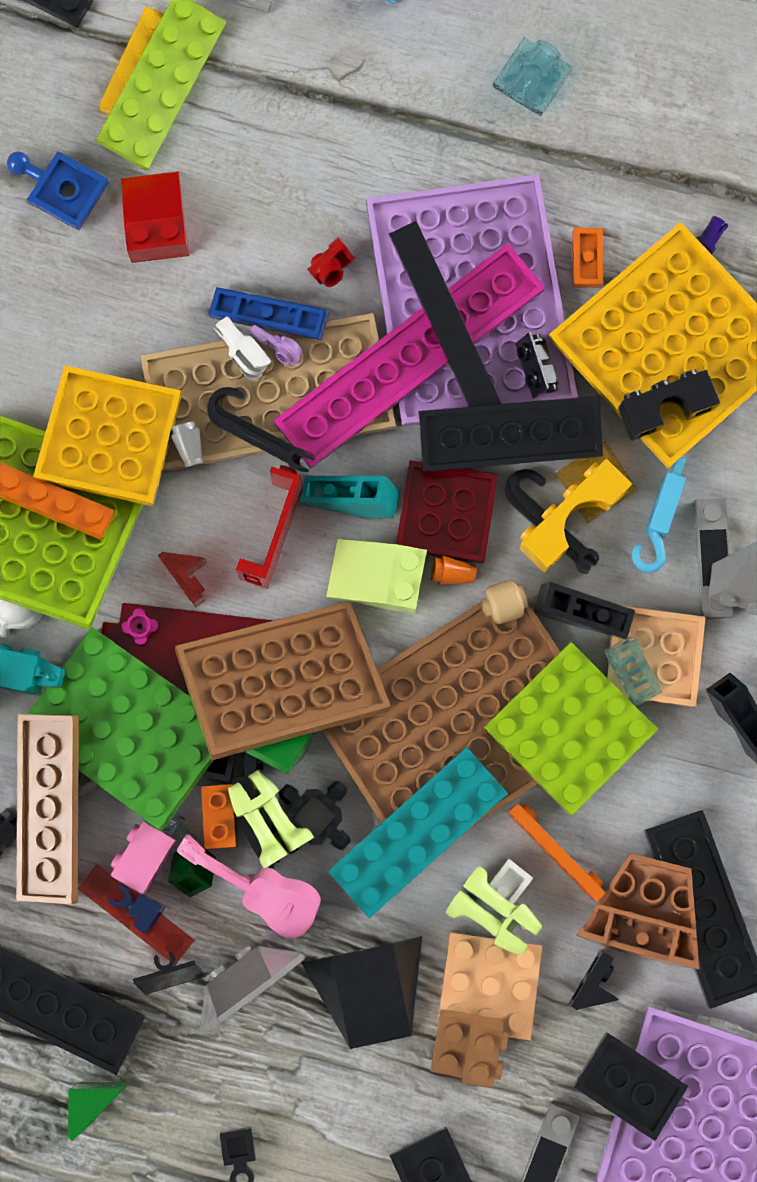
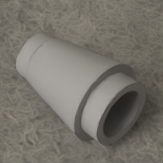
(188, 443)

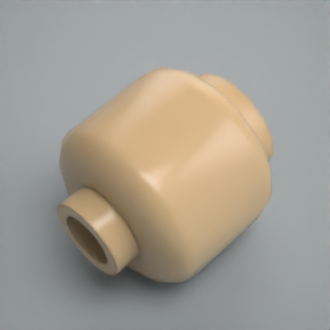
(504, 602)

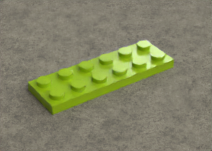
(160, 82)

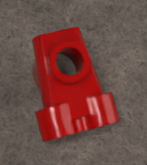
(328, 266)

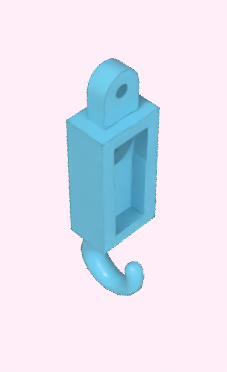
(662, 517)

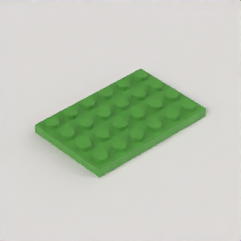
(133, 728)

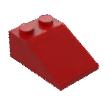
(154, 217)

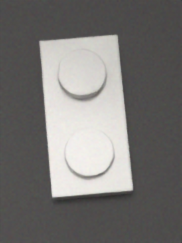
(509, 883)

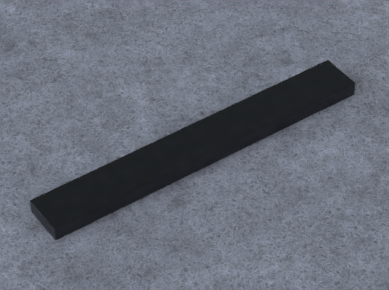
(443, 315)

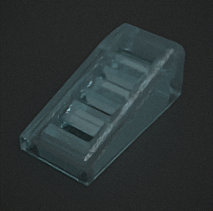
(642, 665)

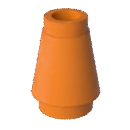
(452, 571)

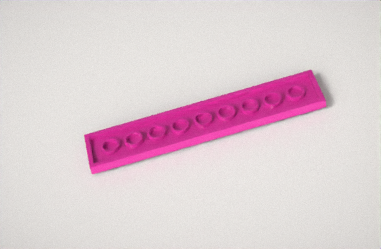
(405, 358)

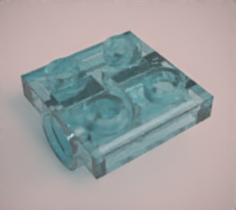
(533, 75)

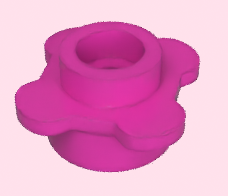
(140, 635)

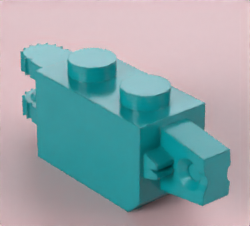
(27, 671)

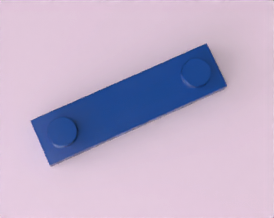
(269, 313)

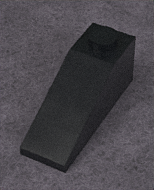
(583, 610)

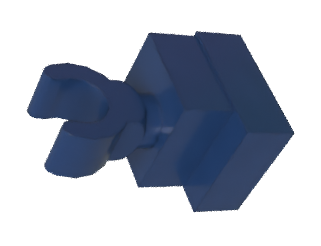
(143, 909)

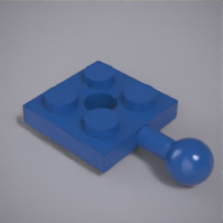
(59, 173)

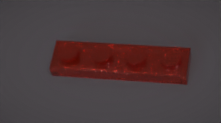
(164, 935)

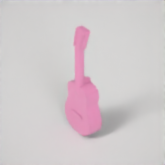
(282, 902)

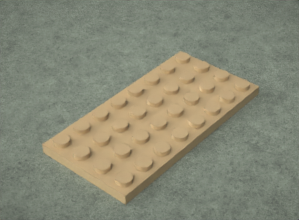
(207, 367)

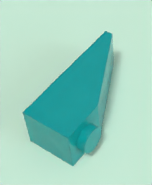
(351, 495)

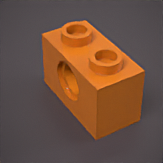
(218, 818)

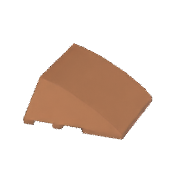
(647, 913)

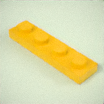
(130, 57)

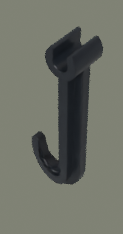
(252, 433)
(532, 512)

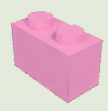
(143, 857)

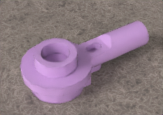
(286, 348)

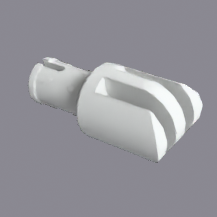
(243, 350)

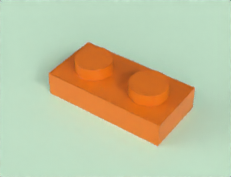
(587, 257)

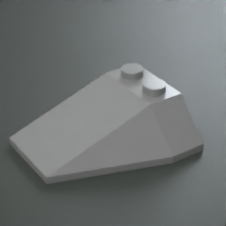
(244, 981)

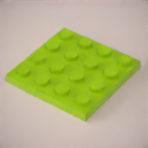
(571, 728)

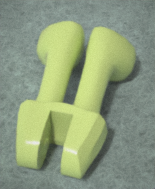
(243, 806)
(464, 906)

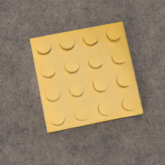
(108, 435)

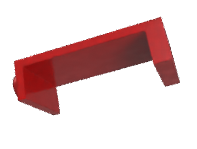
(260, 575)

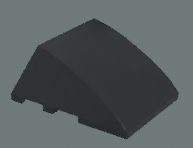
(370, 990)

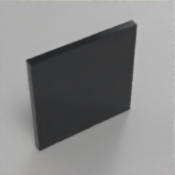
(168, 975)

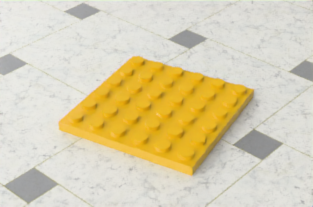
(660, 320)

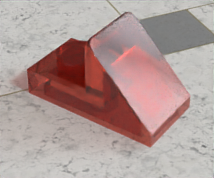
(180, 568)

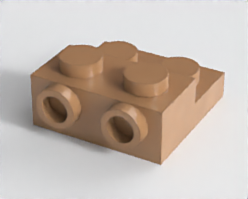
(469, 1047)

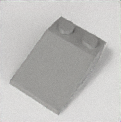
(735, 579)

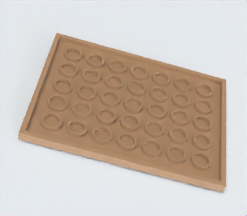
(440, 703)

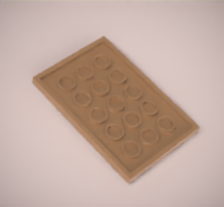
(281, 680)

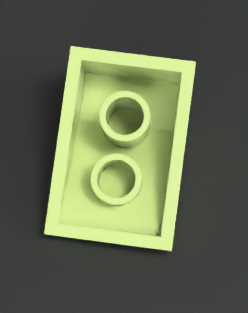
(377, 574)

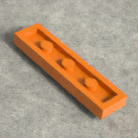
(589, 883)

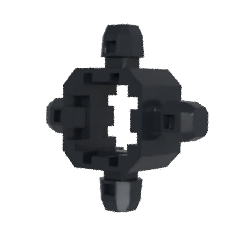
(336, 792)

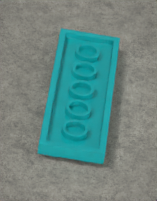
(417, 832)

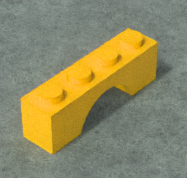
(600, 489)

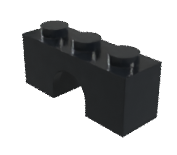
(692, 393)

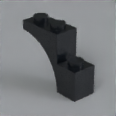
(737, 709)

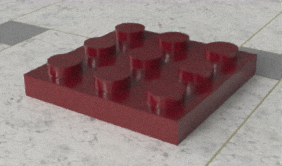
(447, 512)

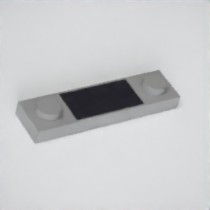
(711, 547)
(551, 1145)

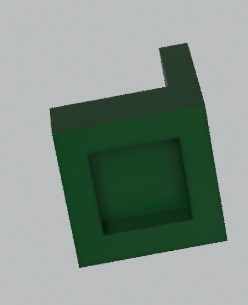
(189, 877)

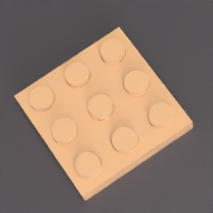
(673, 651)
(491, 982)

